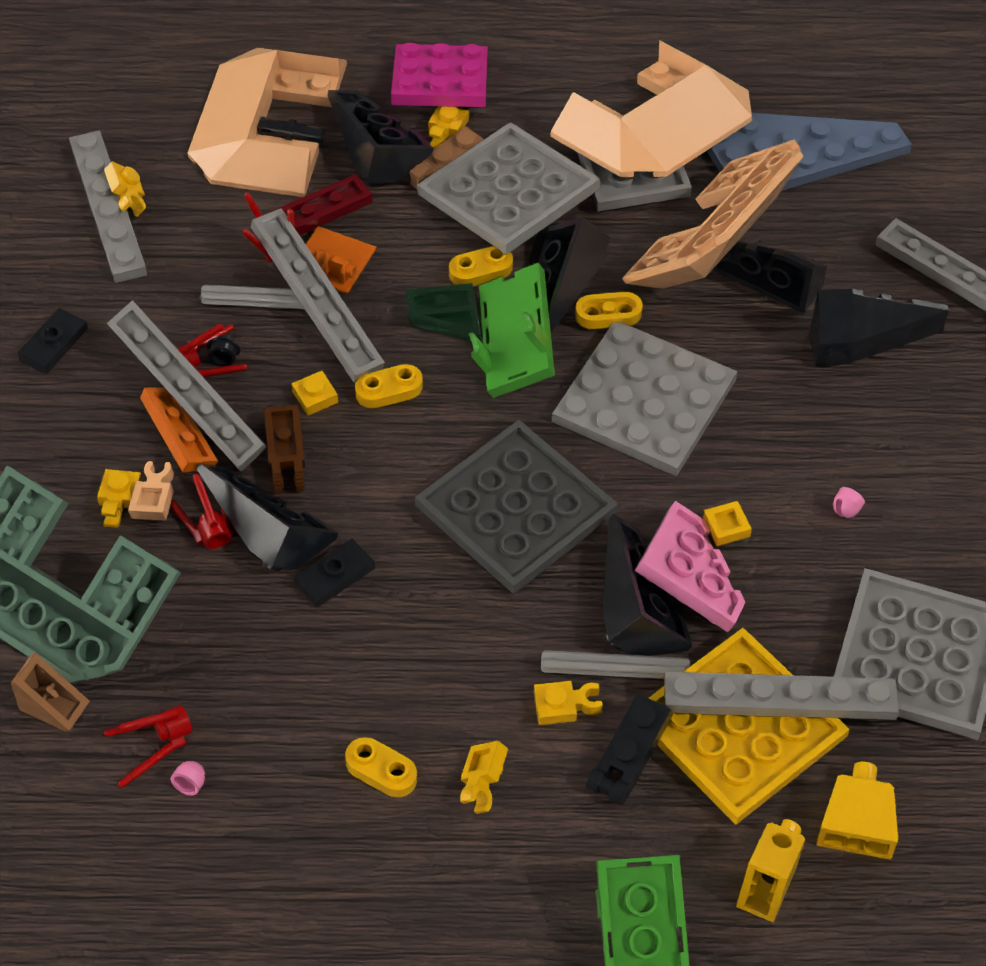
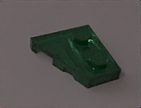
(445, 310)

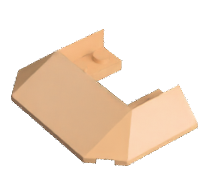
(241, 93)
(684, 119)
(741, 197)

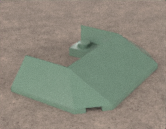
(44, 617)

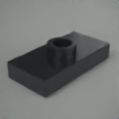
(52, 340)
(334, 572)

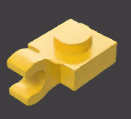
(446, 122)
(116, 494)
(481, 769)

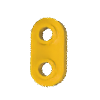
(483, 267)
(602, 310)
(389, 386)
(378, 767)

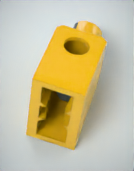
(861, 815)
(777, 857)

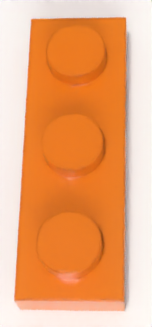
(177, 429)

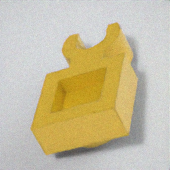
(126, 184)
(560, 703)

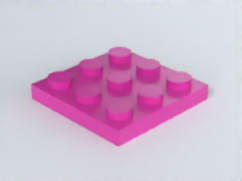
(439, 75)

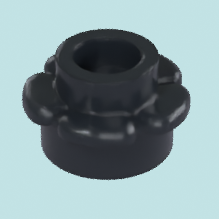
(222, 350)

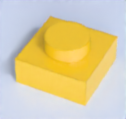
(314, 393)
(727, 523)

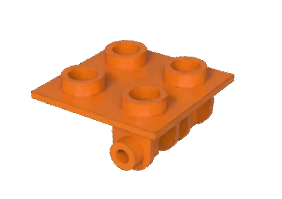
(340, 257)

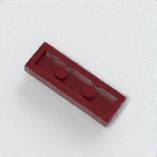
(328, 204)

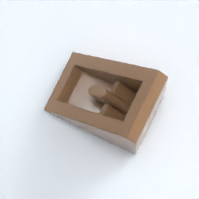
(47, 694)

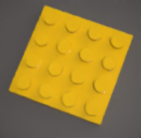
(744, 757)

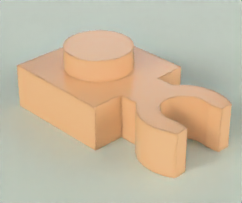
(152, 498)

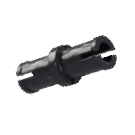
(291, 130)

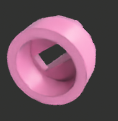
(847, 502)
(188, 778)

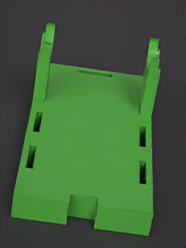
(515, 341)
(642, 911)

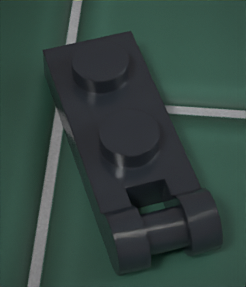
(630, 748)

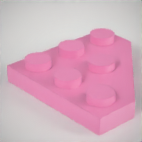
(690, 569)

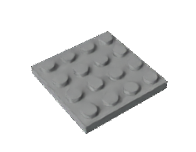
(508, 187)
(645, 397)
(926, 643)

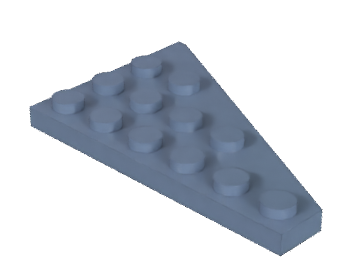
(826, 144)

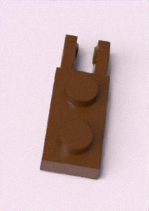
(284, 444)

